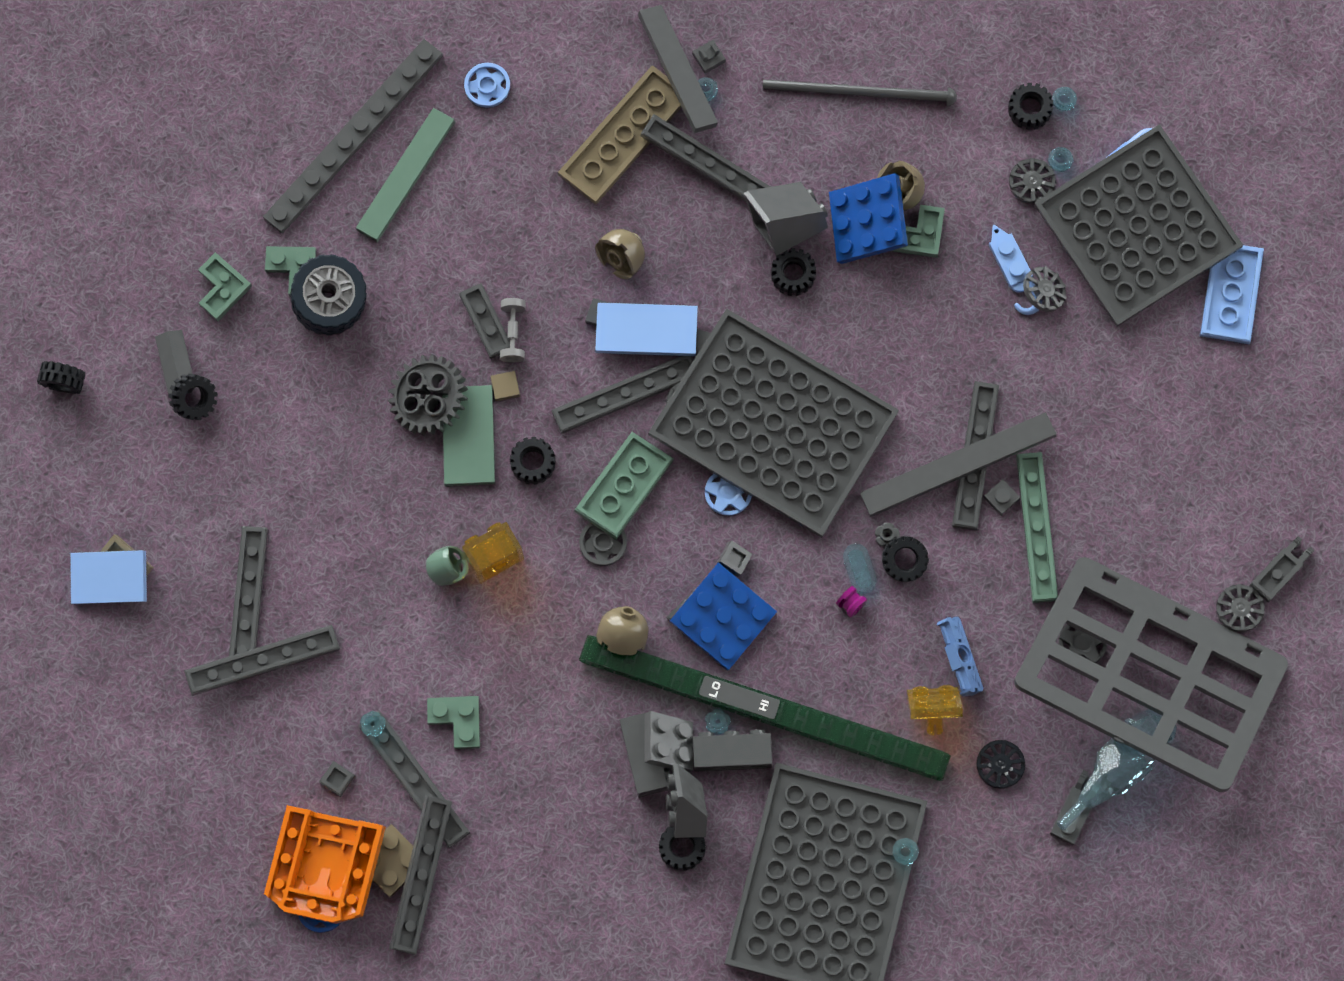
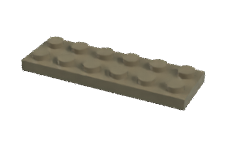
(618, 139)

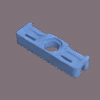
(966, 668)

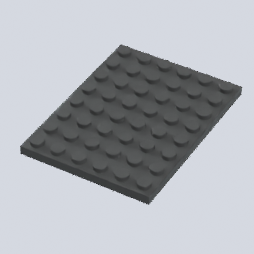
(773, 423)
(824, 880)

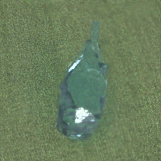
(1116, 768)

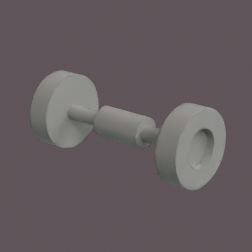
(512, 354)

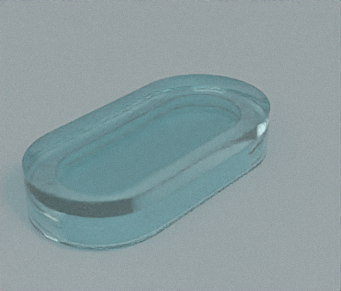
(859, 568)

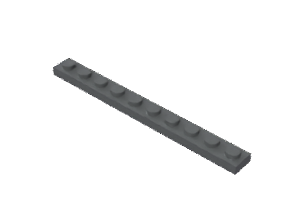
(352, 136)

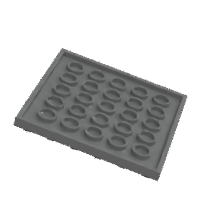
(1138, 225)

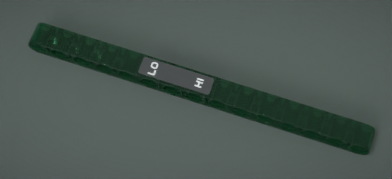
(769, 708)

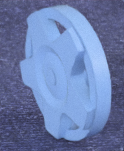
(487, 85)
(725, 495)

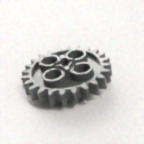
(423, 416)

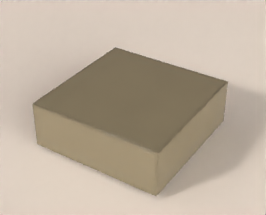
(505, 386)

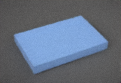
(108, 577)

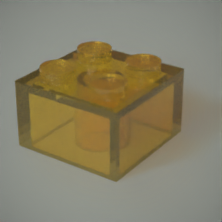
(492, 551)

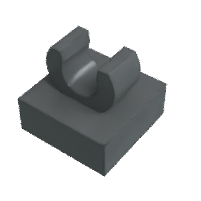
(709, 56)

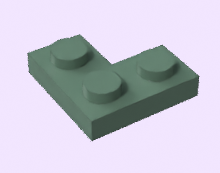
(926, 237)
(287, 260)
(228, 288)
(462, 713)

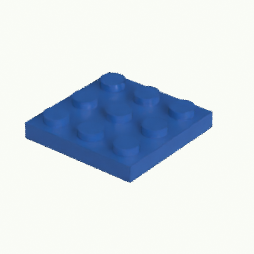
(868, 218)
(722, 616)

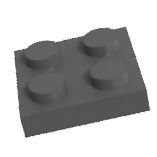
(668, 741)

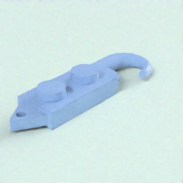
(1011, 264)

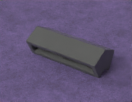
(173, 357)

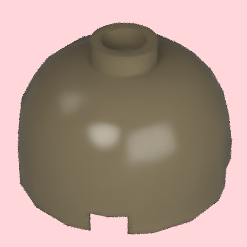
(911, 182)
(622, 251)
(623, 630)

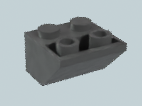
(686, 803)

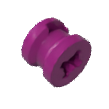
(851, 601)

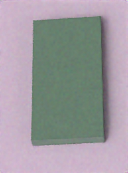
(470, 441)
(624, 485)

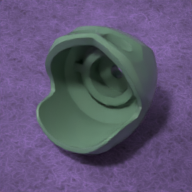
(445, 567)

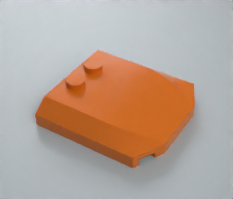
(323, 865)

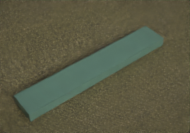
(405, 175)
(1037, 527)

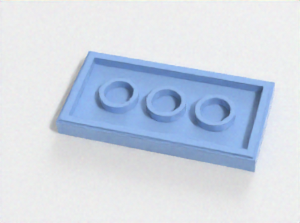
(1232, 296)
(646, 329)

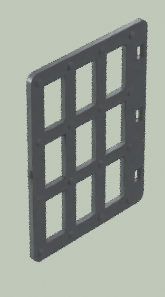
(1198, 630)

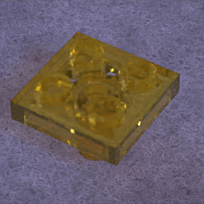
(934, 705)

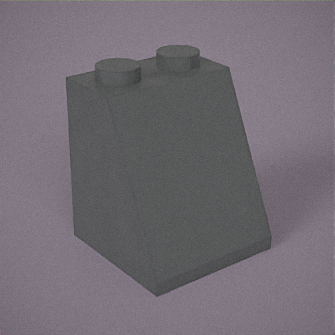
(786, 215)

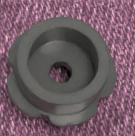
(880, 532)

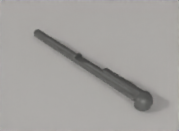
(844, 89)

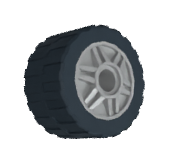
(330, 275)

